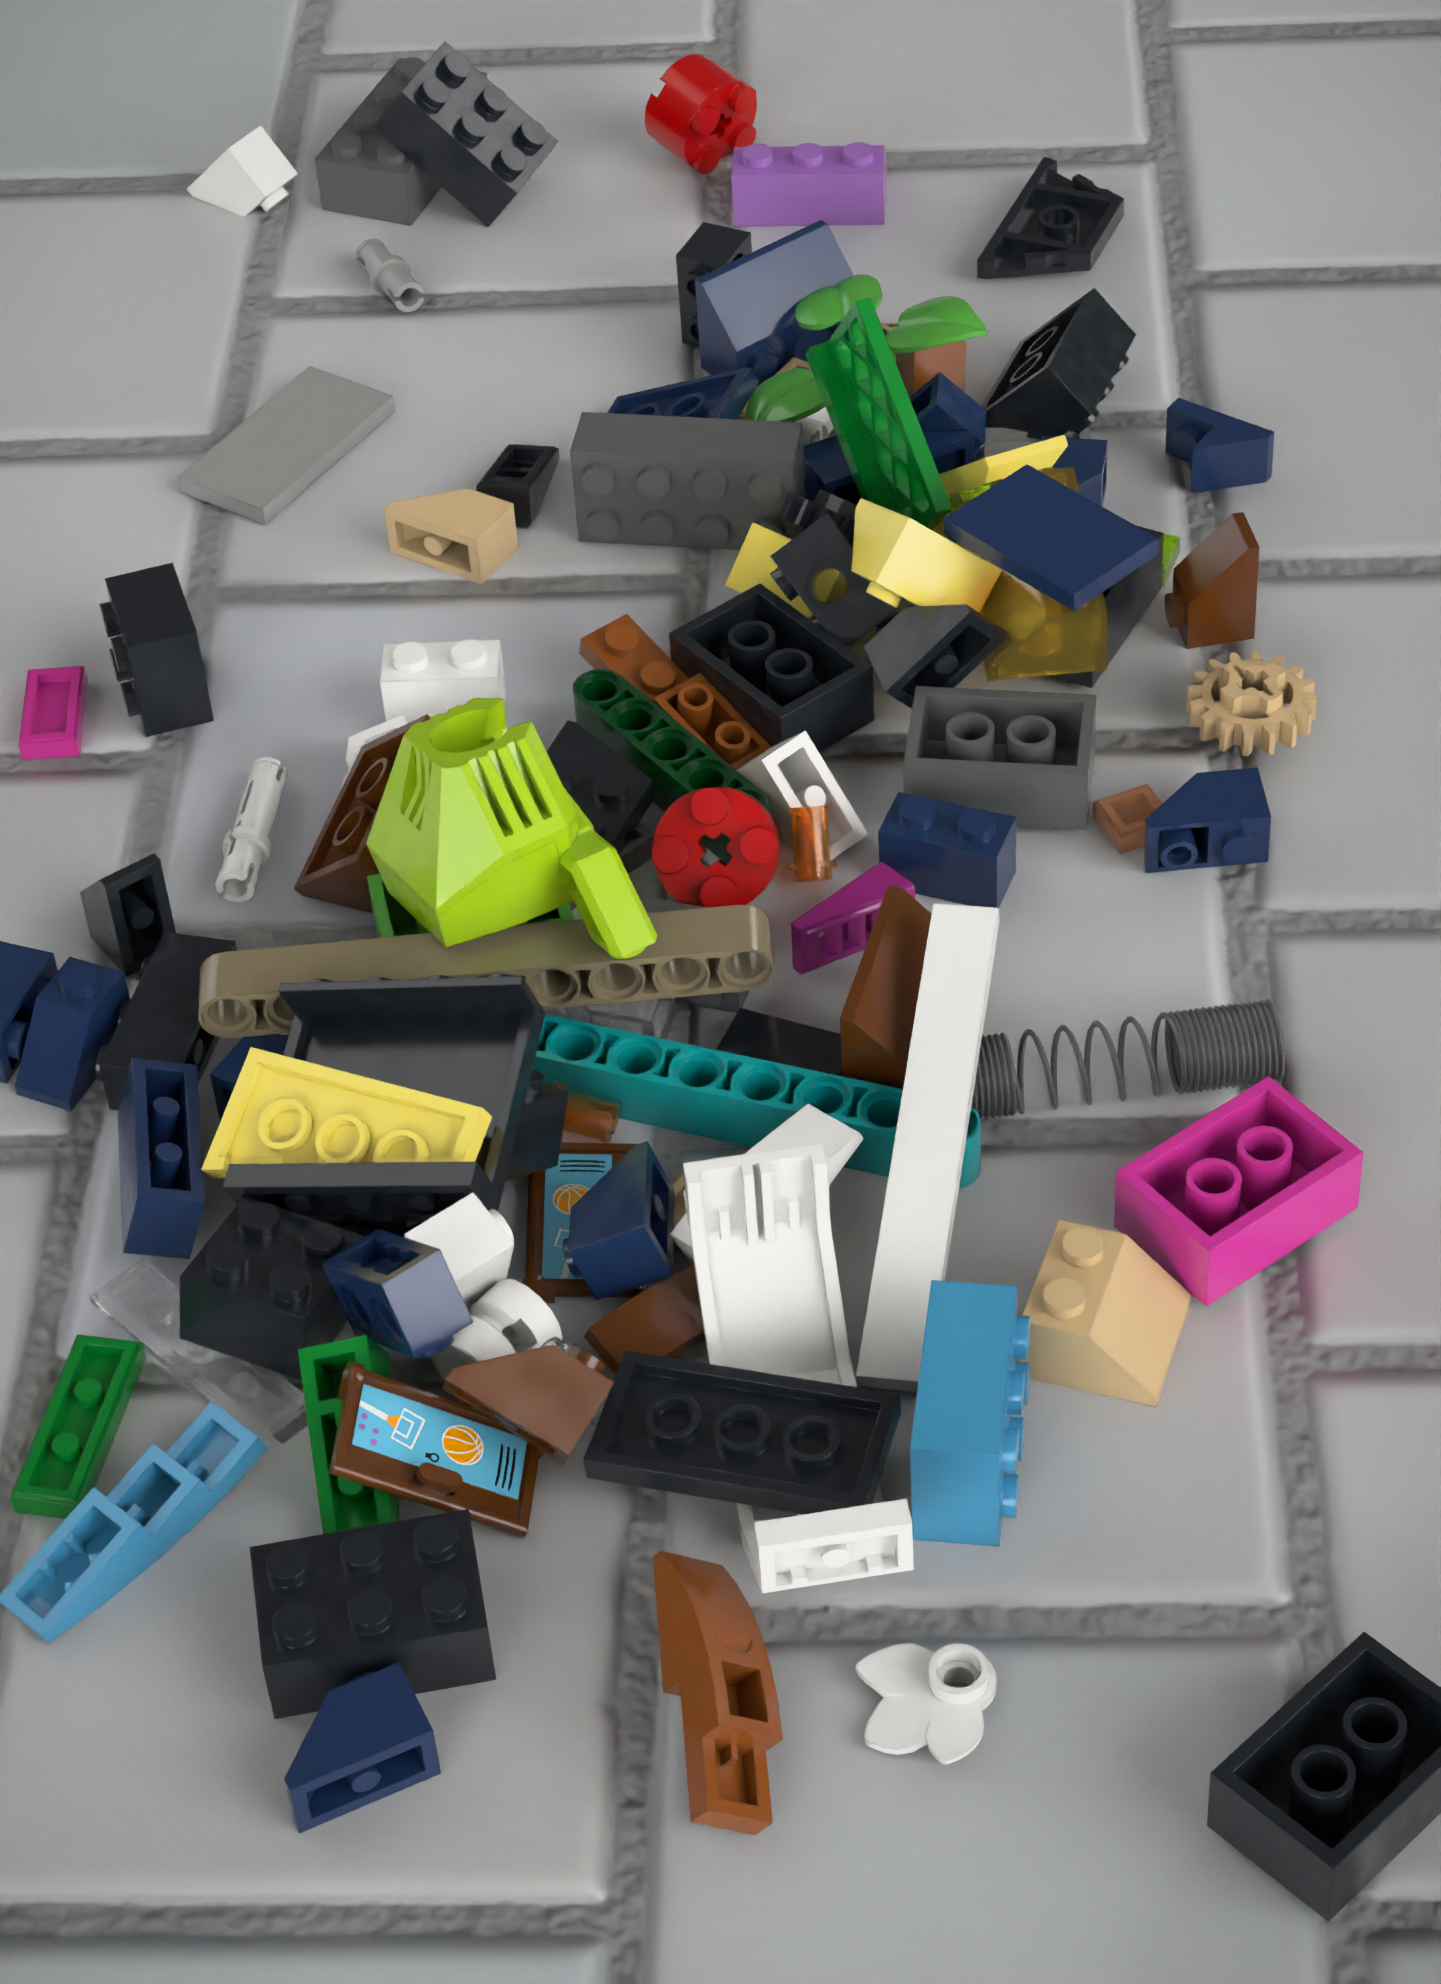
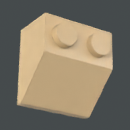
(1103, 1315)

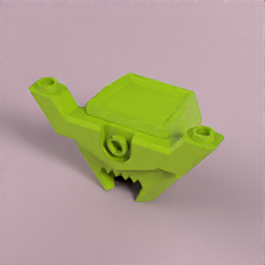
(490, 838)

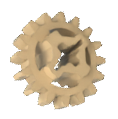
(1251, 703)

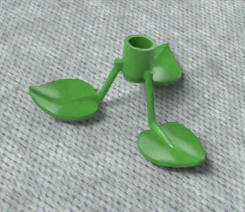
(923, 326)

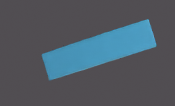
(121, 1535)

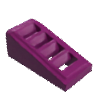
(843, 918)

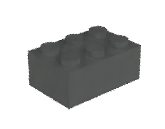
(1004, 752)

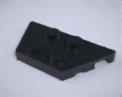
(1052, 227)
(601, 783)

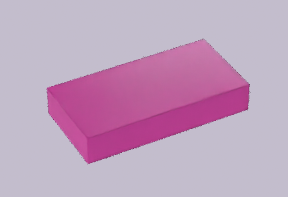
(53, 713)

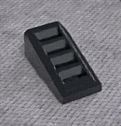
(522, 478)

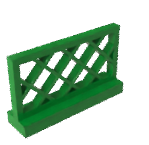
(877, 419)

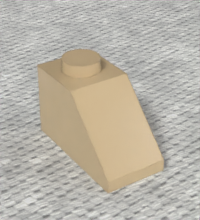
(454, 532)

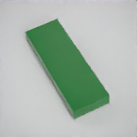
(78, 1426)

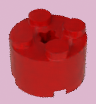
(701, 112)
(714, 812)

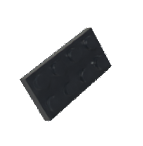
(742, 1435)

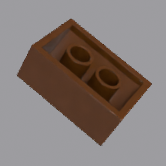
(340, 856)
(885, 992)

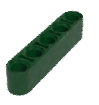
(654, 744)

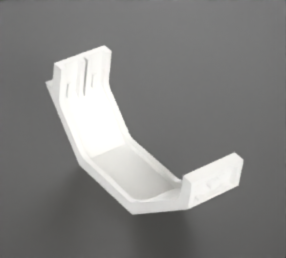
(778, 1309)

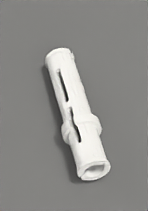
(249, 841)

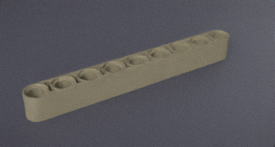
(693, 956)

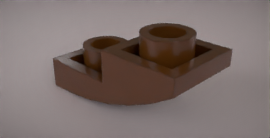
(654, 1322)

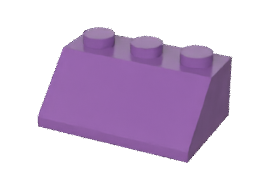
(809, 185)

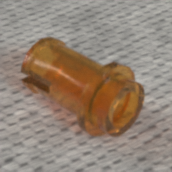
(811, 844)
(590, 1116)

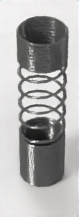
(1202, 1045)

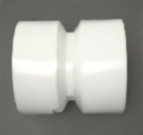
(505, 1322)

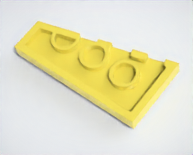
(324, 1115)

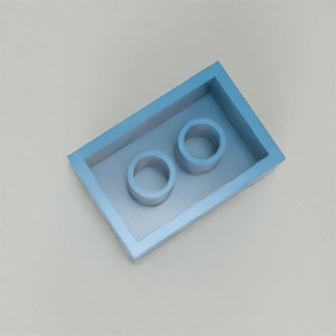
(965, 1413)

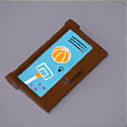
(548, 1216)
(406, 1432)

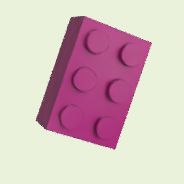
(1237, 1190)

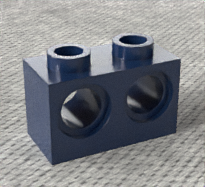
(398, 1294)

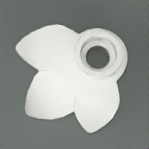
(921, 1705)

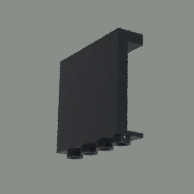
(429, 1035)

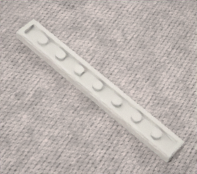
(928, 1143)

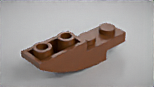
(690, 701)
(726, 1689)

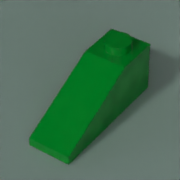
(341, 1501)

